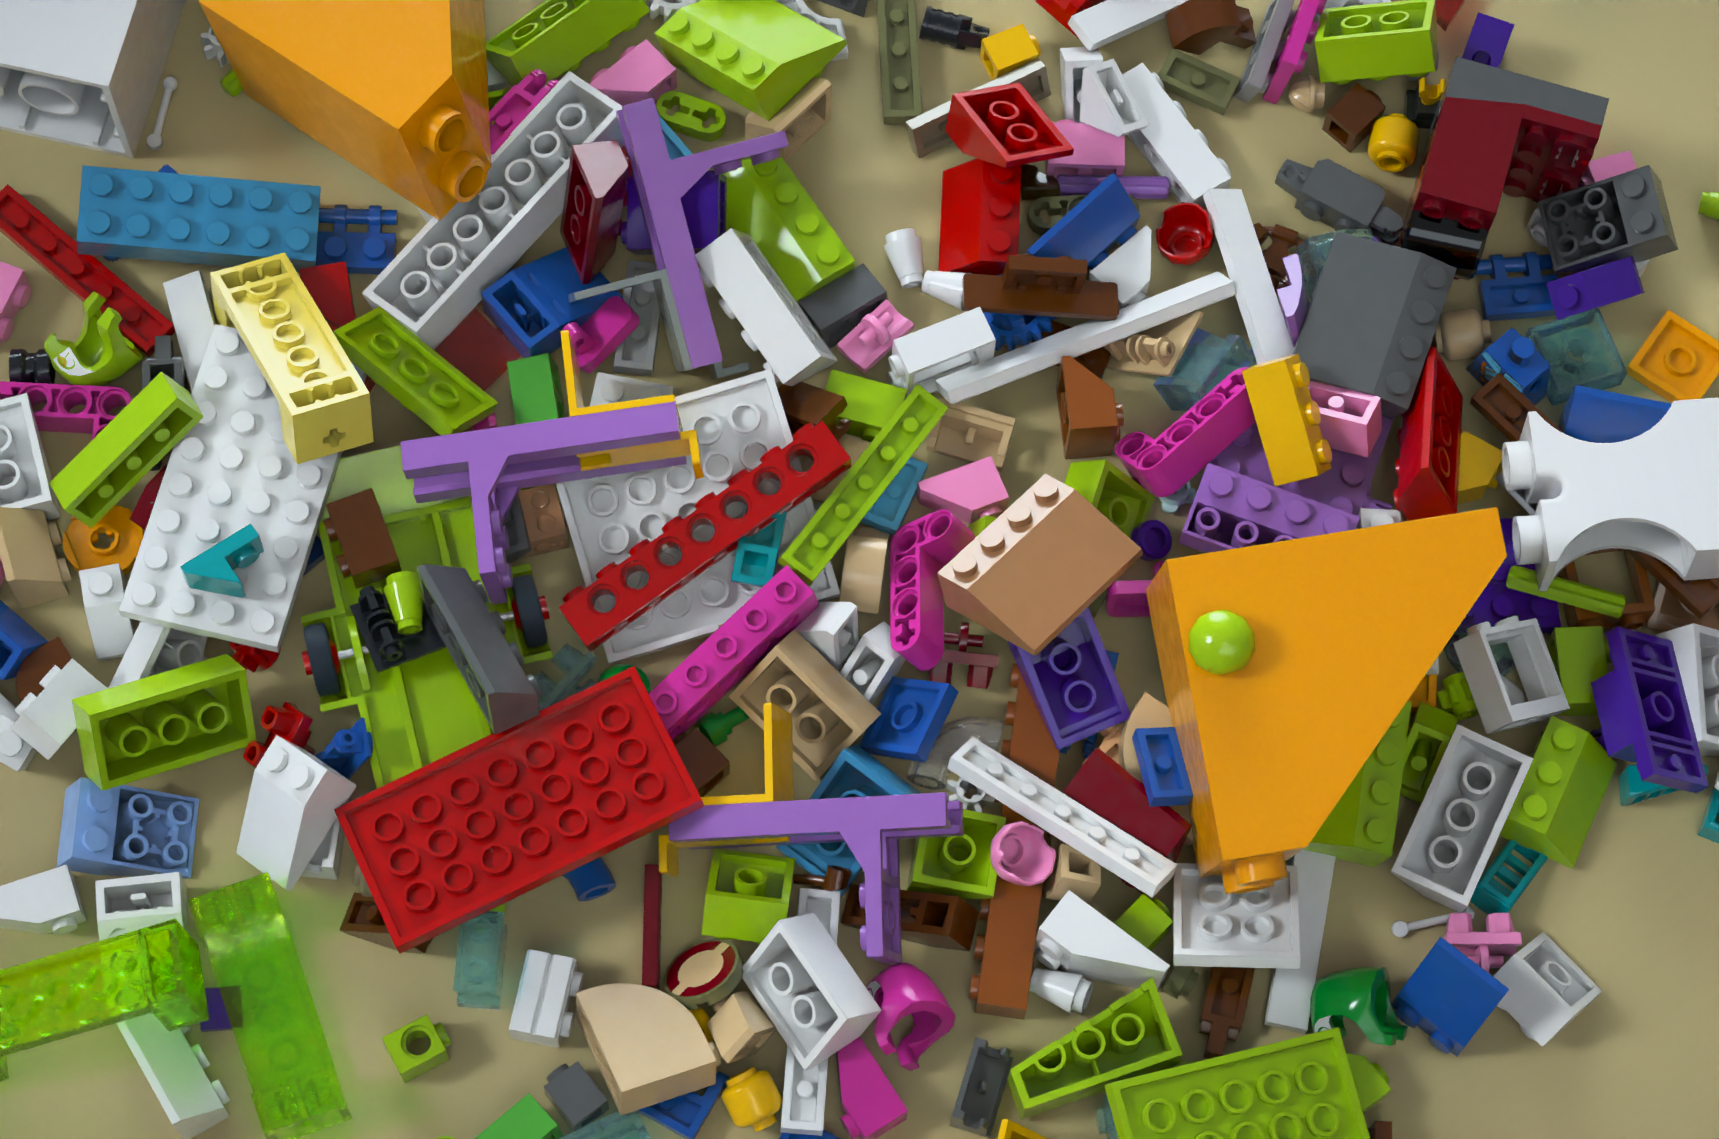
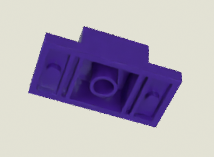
(1647, 712)

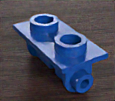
(348, 749)

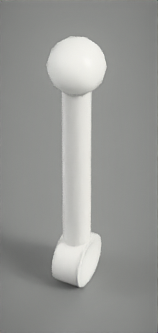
(154, 140)
(1401, 928)

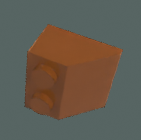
(1086, 412)

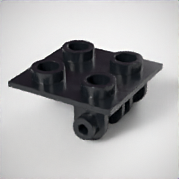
(382, 636)

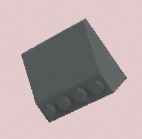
(1373, 319)

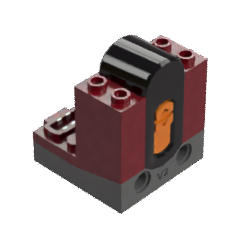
(1490, 138)

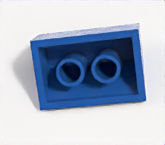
(1091, 226)
(1608, 416)

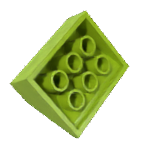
(748, 50)
(785, 226)
(1366, 815)

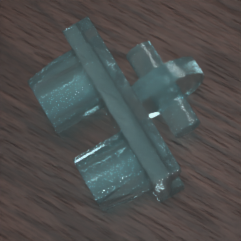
(575, 667)

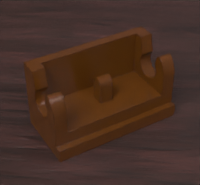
(811, 405)

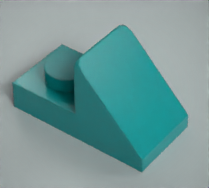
(214, 567)

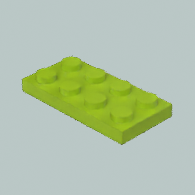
(414, 373)

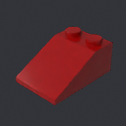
(1004, 127)

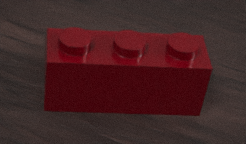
(594, 205)
(1122, 801)

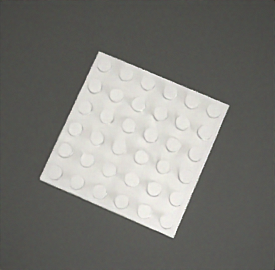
(616, 512)

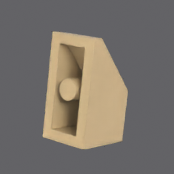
(740, 1026)

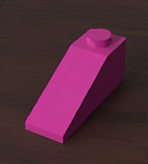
(866, 1094)

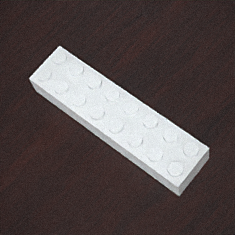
(478, 241)

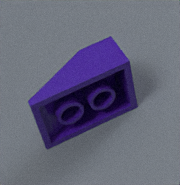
(1073, 683)

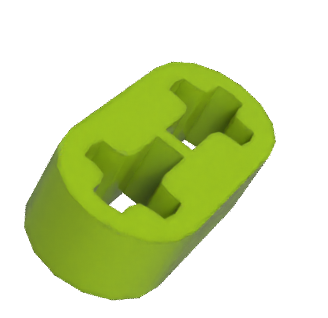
(691, 116)

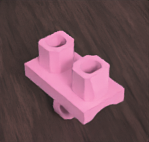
(874, 336)
(1483, 947)

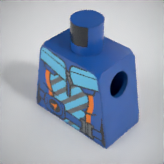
(1517, 362)

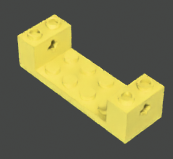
(308, 371)

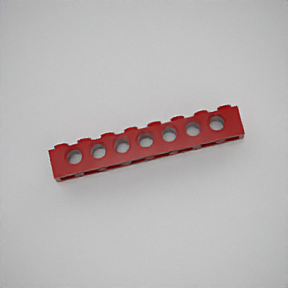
(664, 580)

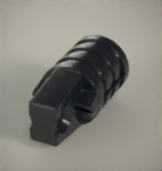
(952, 29)

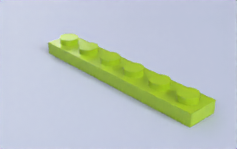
(863, 485)

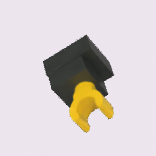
(1423, 102)

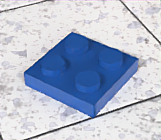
(909, 719)

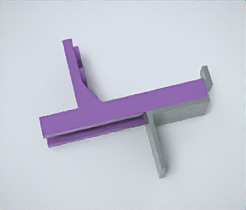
(659, 190)

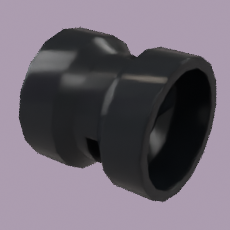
(31, 367)

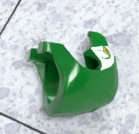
(1360, 996)

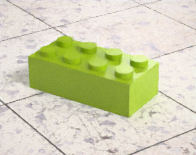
(164, 721)

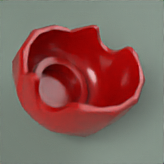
(1185, 234)

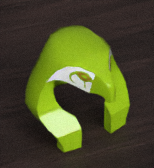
(99, 352)

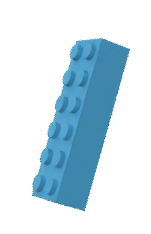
(195, 218)

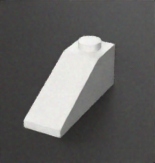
(42, 903)

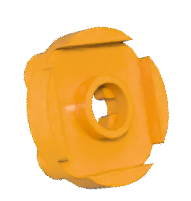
(80, 538)

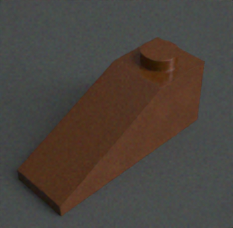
(925, 918)

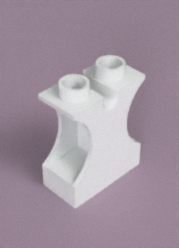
(1629, 494)

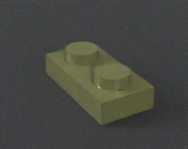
(1198, 81)

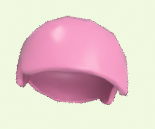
(1022, 854)

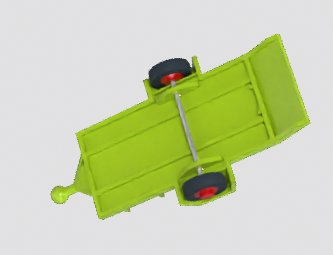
(422, 705)

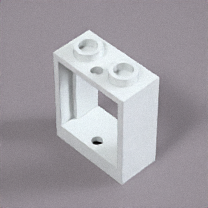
(940, 351)
(1533, 666)

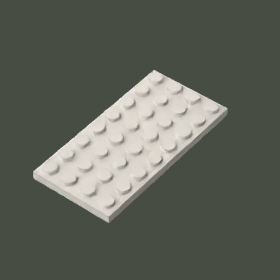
(217, 482)

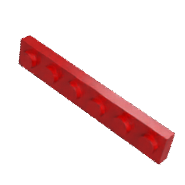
(79, 272)

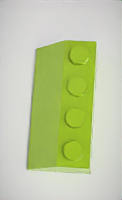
(560, 35)

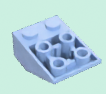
(126, 831)

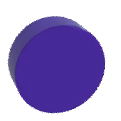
(1153, 539)

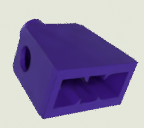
(1488, 40)

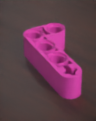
(62, 398)
(1191, 441)
(915, 591)

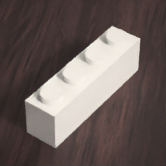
(1172, 143)

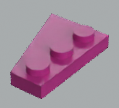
(1292, 56)

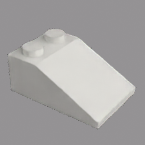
(23, 460)
(289, 811)
(1089, 944)

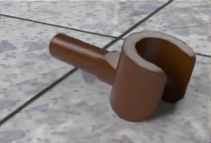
(835, 878)

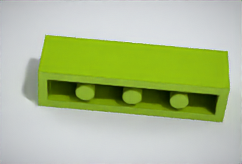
(126, 450)

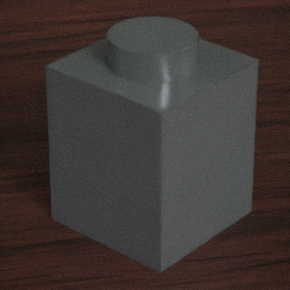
(575, 1095)

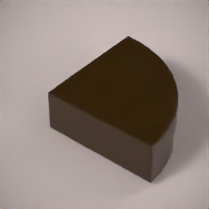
(1037, 184)

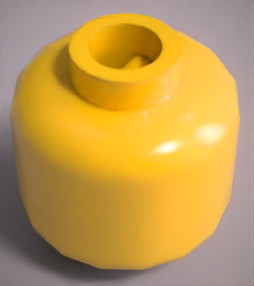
(1393, 142)
(752, 1099)

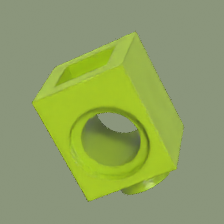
(1146, 921)
(412, 1065)

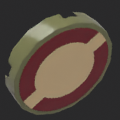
(704, 973)

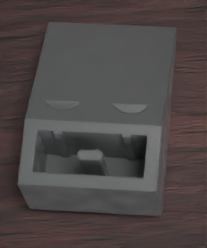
(1608, 222)

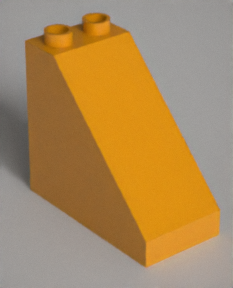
(375, 83)
(1338, 652)

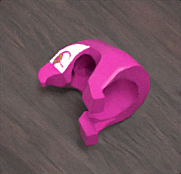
(905, 991)

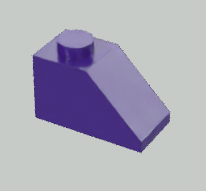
(1595, 287)

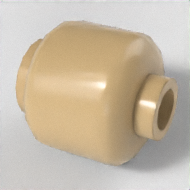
(1462, 334)

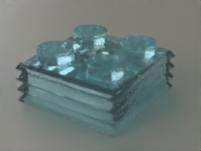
(1585, 337)

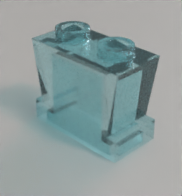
(1202, 367)
(481, 961)

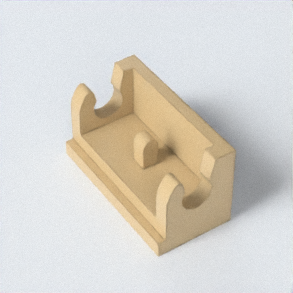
(972, 434)

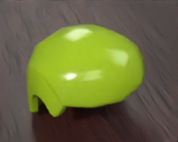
(1221, 642)

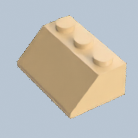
(823, 704)

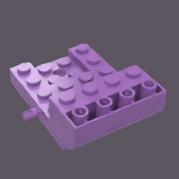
(1244, 508)

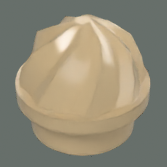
(1307, 93)

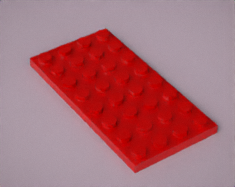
(517, 809)

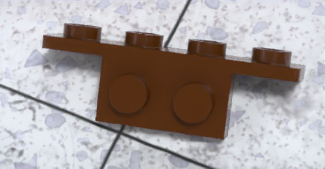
(1042, 289)

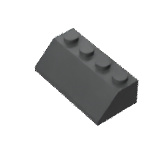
(478, 646)

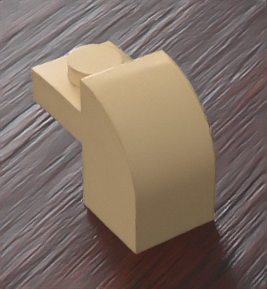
(864, 569)
(1071, 872)

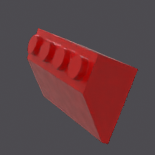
(1430, 445)

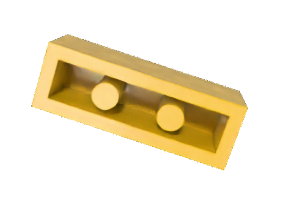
(1287, 419)

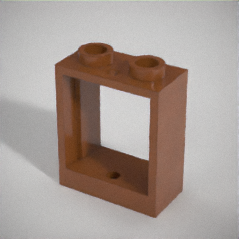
(1633, 615)

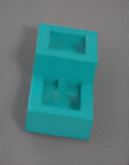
(759, 554)

